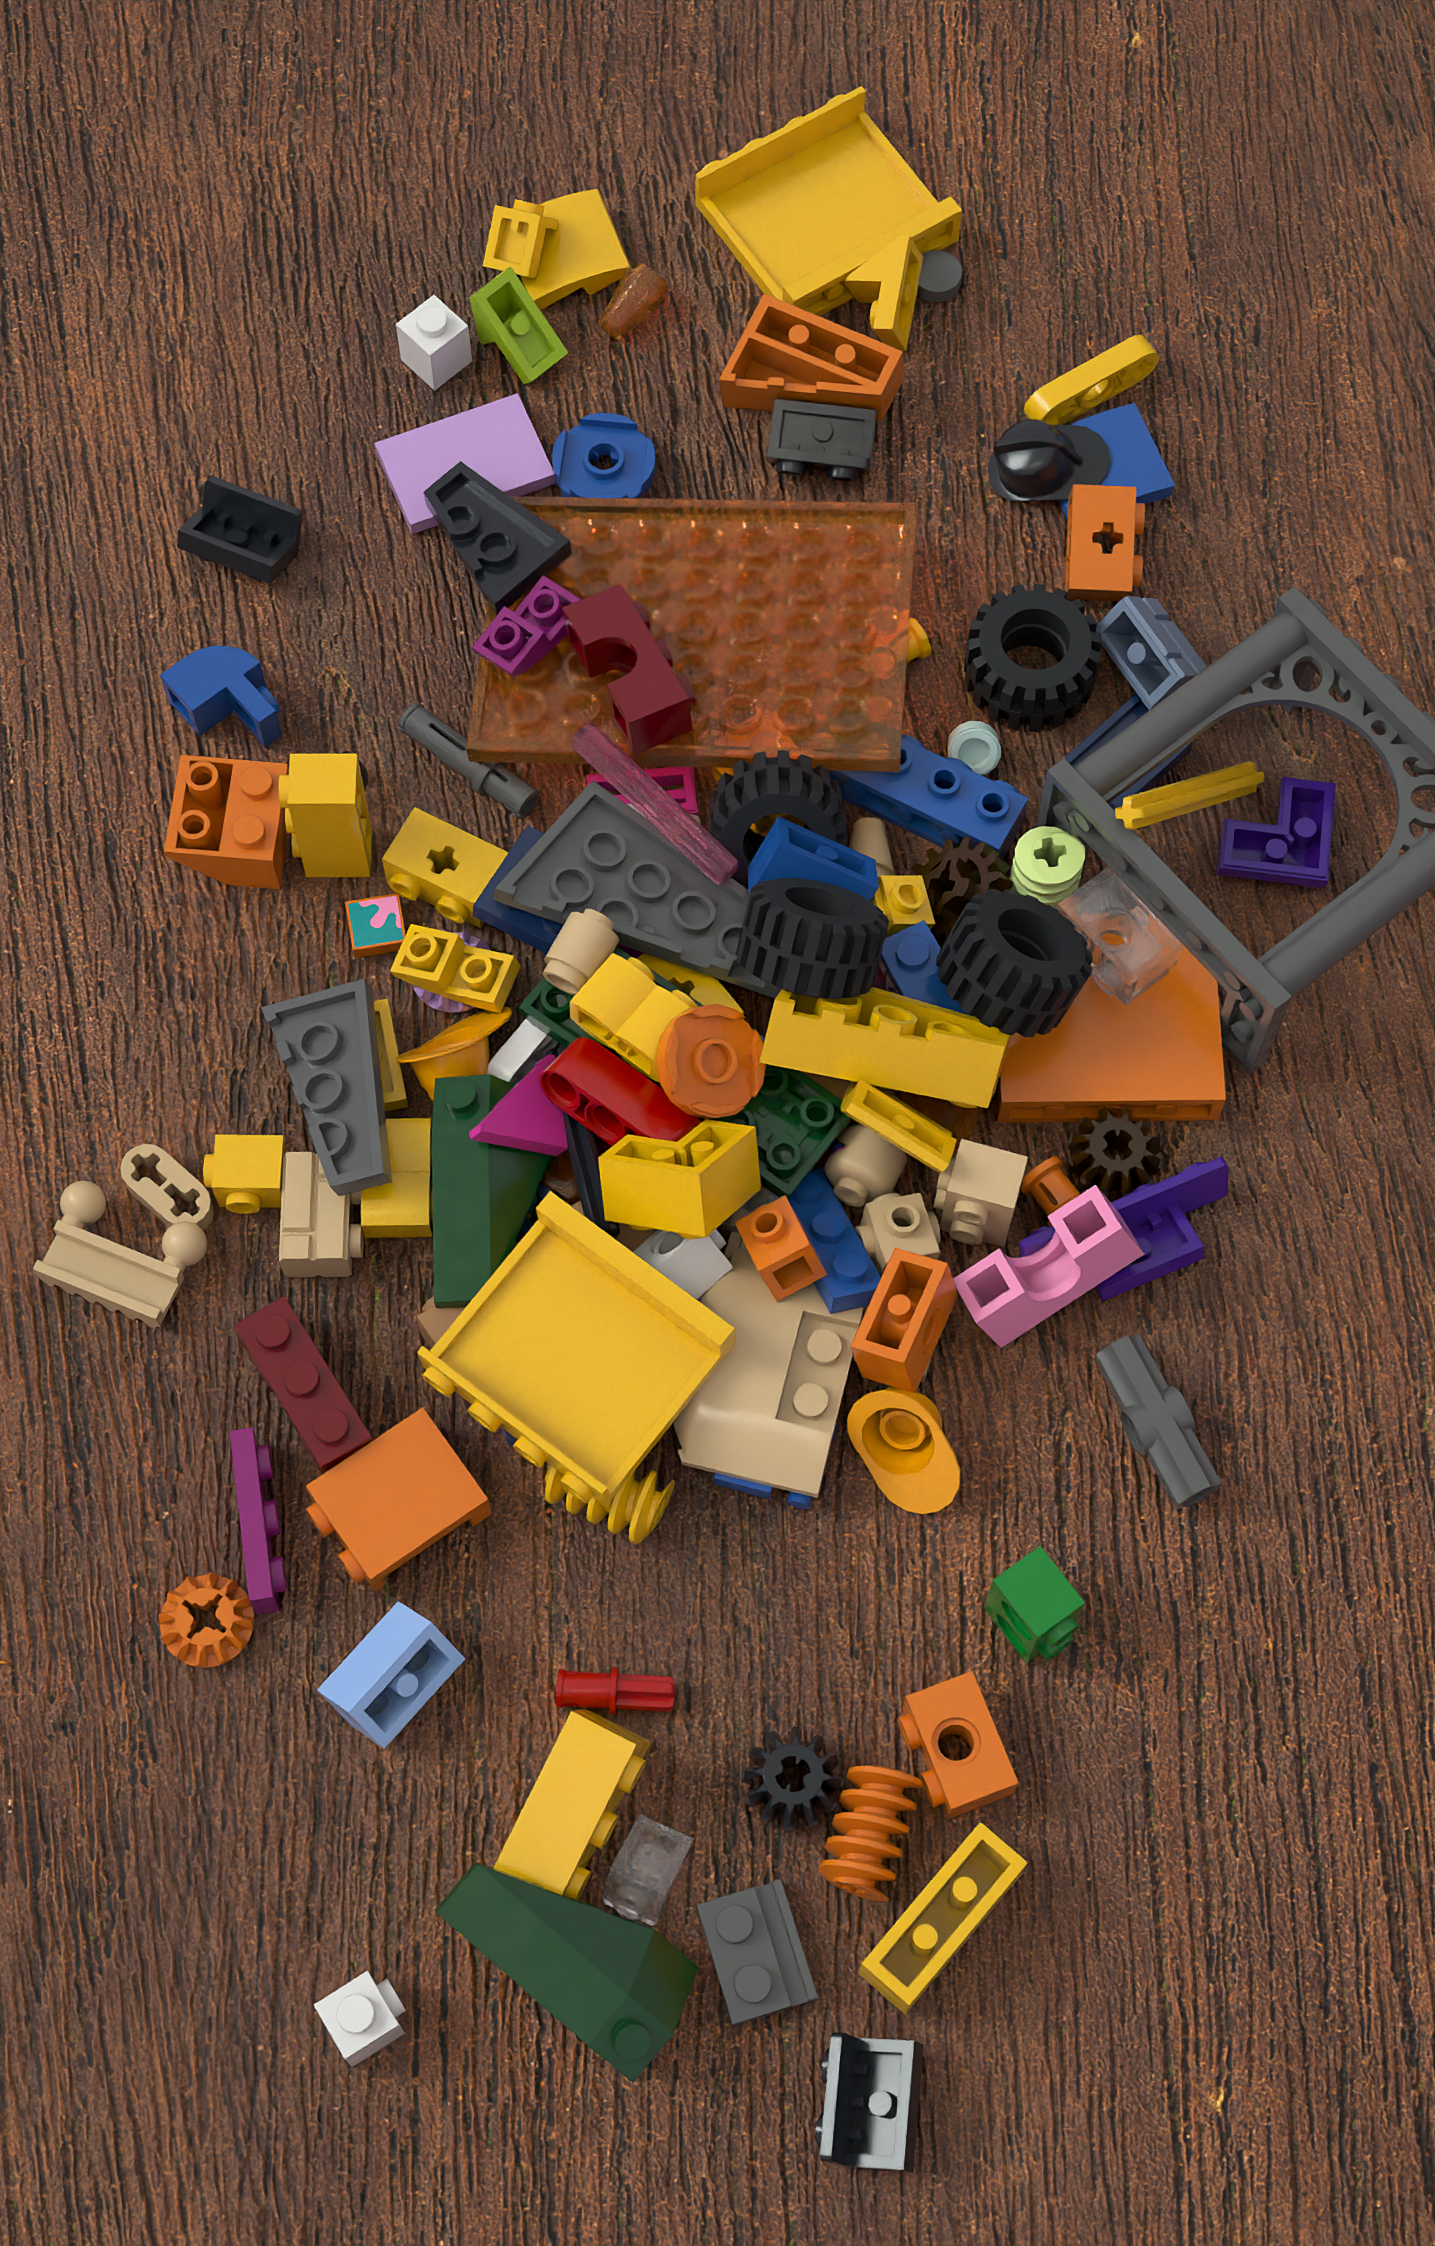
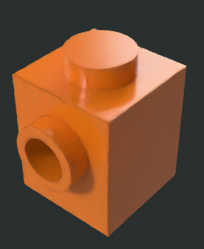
(780, 1248)

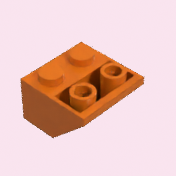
(229, 820)

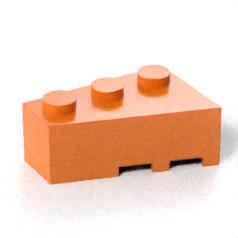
(809, 360)

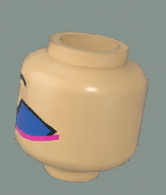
(863, 1166)

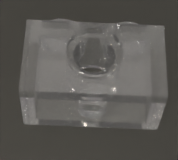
(1149, 948)

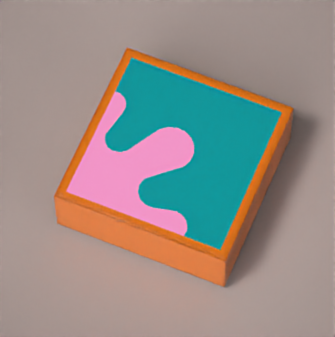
(375, 925)

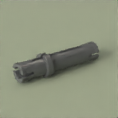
(485, 777)

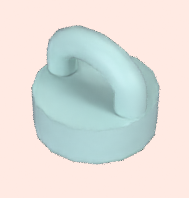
(976, 746)

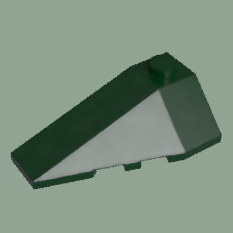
(477, 1189)

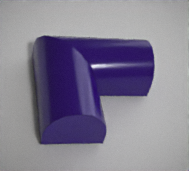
(1288, 852)

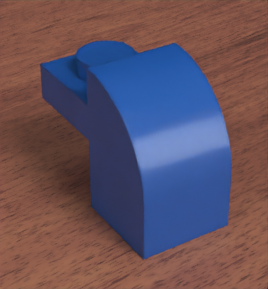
(222, 682)

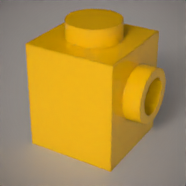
(246, 1171)

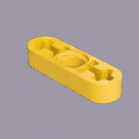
(1093, 382)

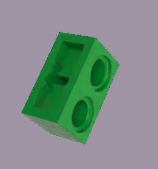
(1035, 1607)

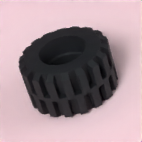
(1037, 621)
(773, 788)
(811, 938)
(1014, 963)

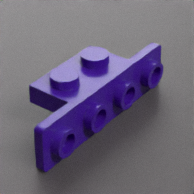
(1158, 1225)

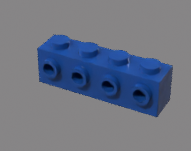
(938, 799)

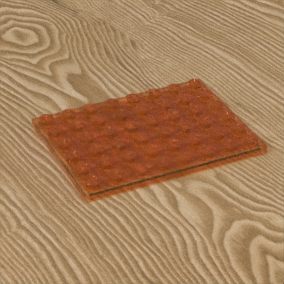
(769, 609)

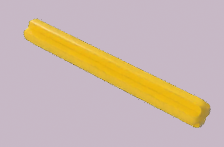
(1188, 795)

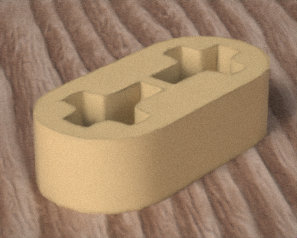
(175, 1179)

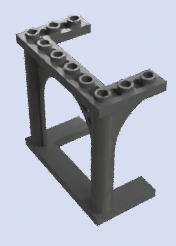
(1277, 670)

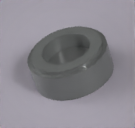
(939, 276)

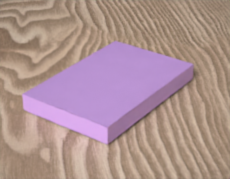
(489, 439)

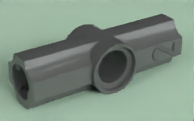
(1157, 1421)

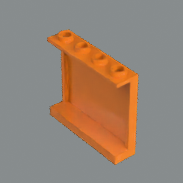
(1148, 1056)

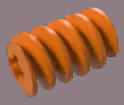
(868, 1830)

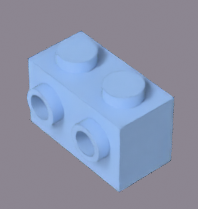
(391, 1674)

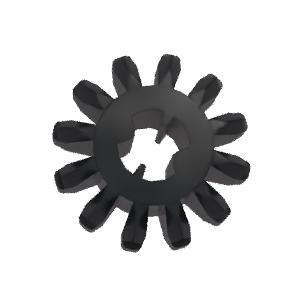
(814, 1785)

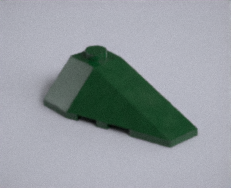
(590, 1969)

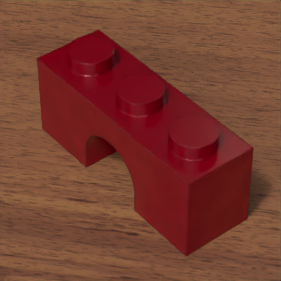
(615, 635)
(303, 1384)

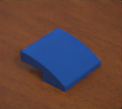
(1132, 454)

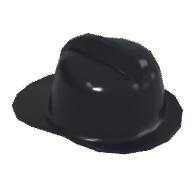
(1045, 461)

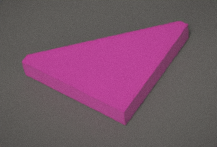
(525, 1118)

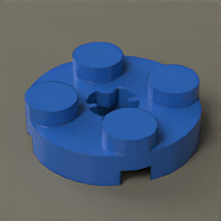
(597, 436)

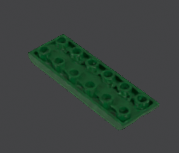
(790, 1112)

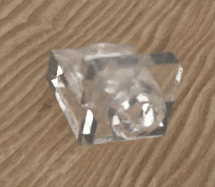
(646, 1870)

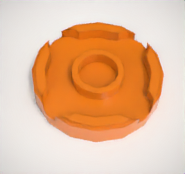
(710, 1061)

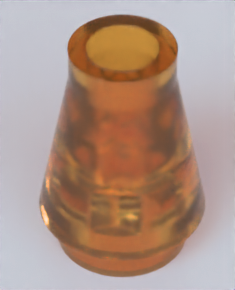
(634, 299)

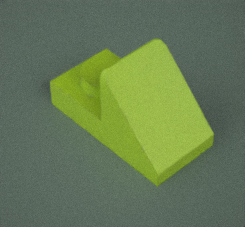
(514, 322)

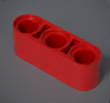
(611, 1095)

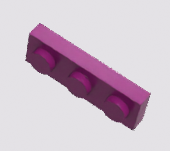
(258, 1520)

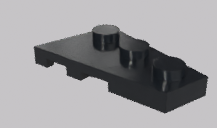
(494, 535)

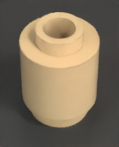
(579, 950)

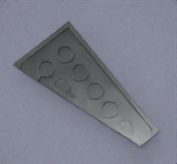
(624, 867)

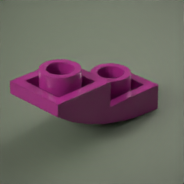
(530, 632)

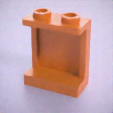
(395, 1499)

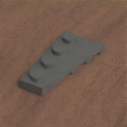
(337, 1080)

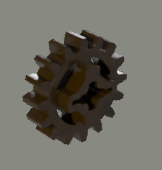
(958, 876)

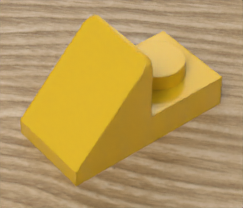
(891, 285)

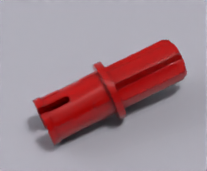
(614, 1691)

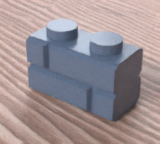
(1148, 648)

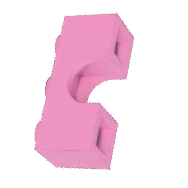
(1019, 1293)

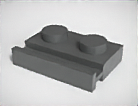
(756, 1952)

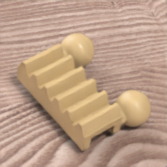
(111, 1272)

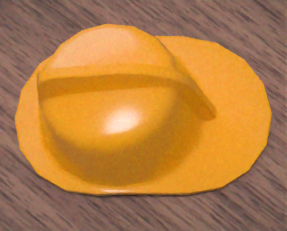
(456, 1050)
(905, 1449)

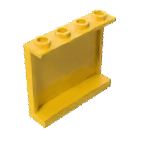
(820, 204)
(578, 1352)

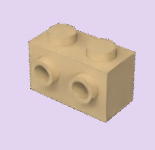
(979, 1193)

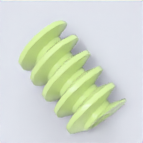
(1047, 865)

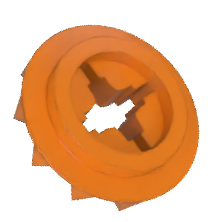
(209, 1646)

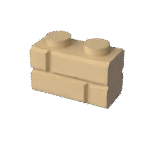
(316, 1222)

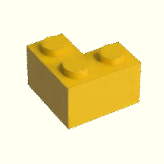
(682, 1183)

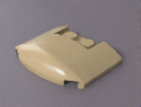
(777, 1391)

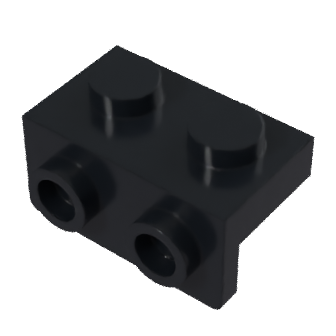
(821, 438)
(243, 530)
(870, 2103)

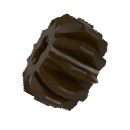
(1111, 1135)

